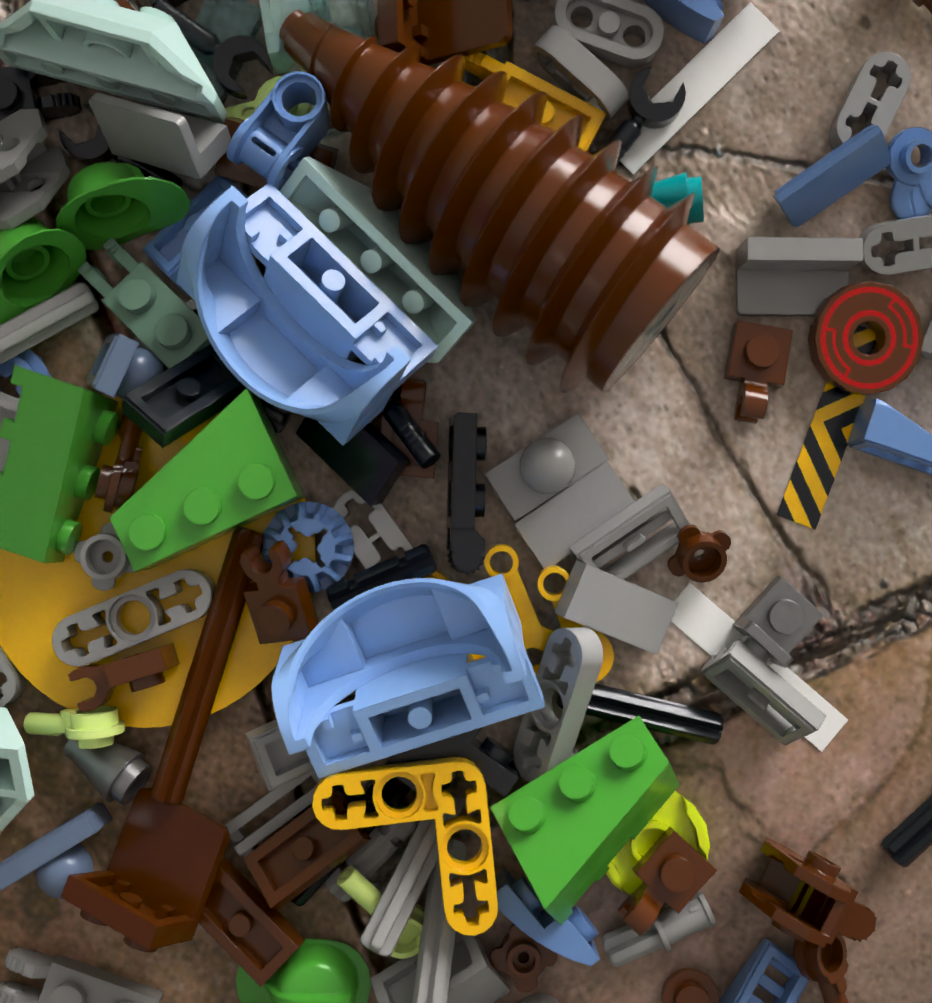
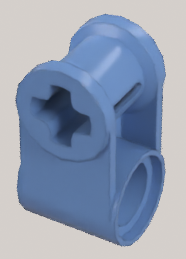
(274, 139)

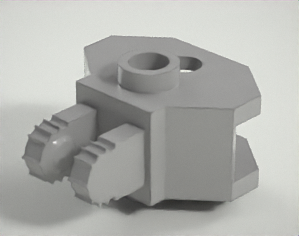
(26, 165)

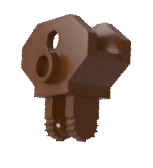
(808, 897)

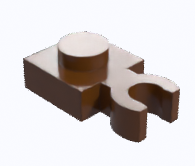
(277, 604)

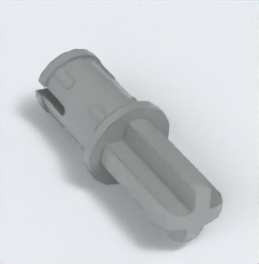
(669, 927)

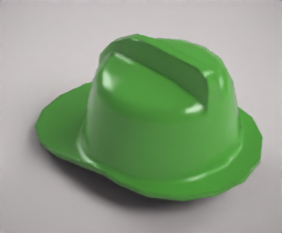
(119, 204)
(36, 265)
(313, 974)

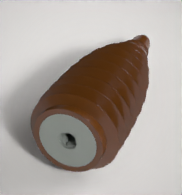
(510, 202)

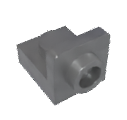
(777, 622)

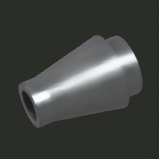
(112, 770)

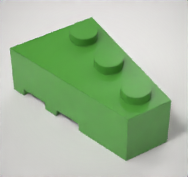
(51, 464)
(209, 488)
(584, 813)

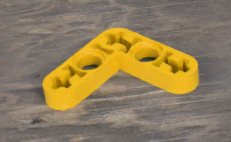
(428, 804)

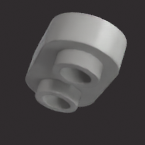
(608, 26)

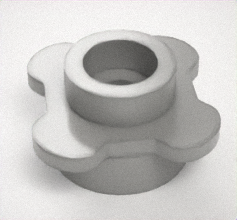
(91, 557)

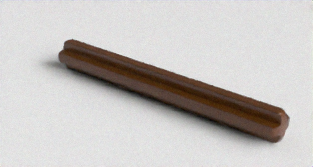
(205, 672)

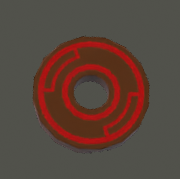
(896, 331)

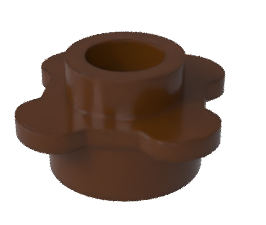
(709, 563)
(524, 973)

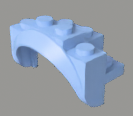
(303, 321)
(411, 670)

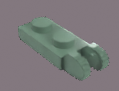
(149, 308)

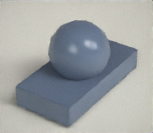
(123, 366)
(56, 853)

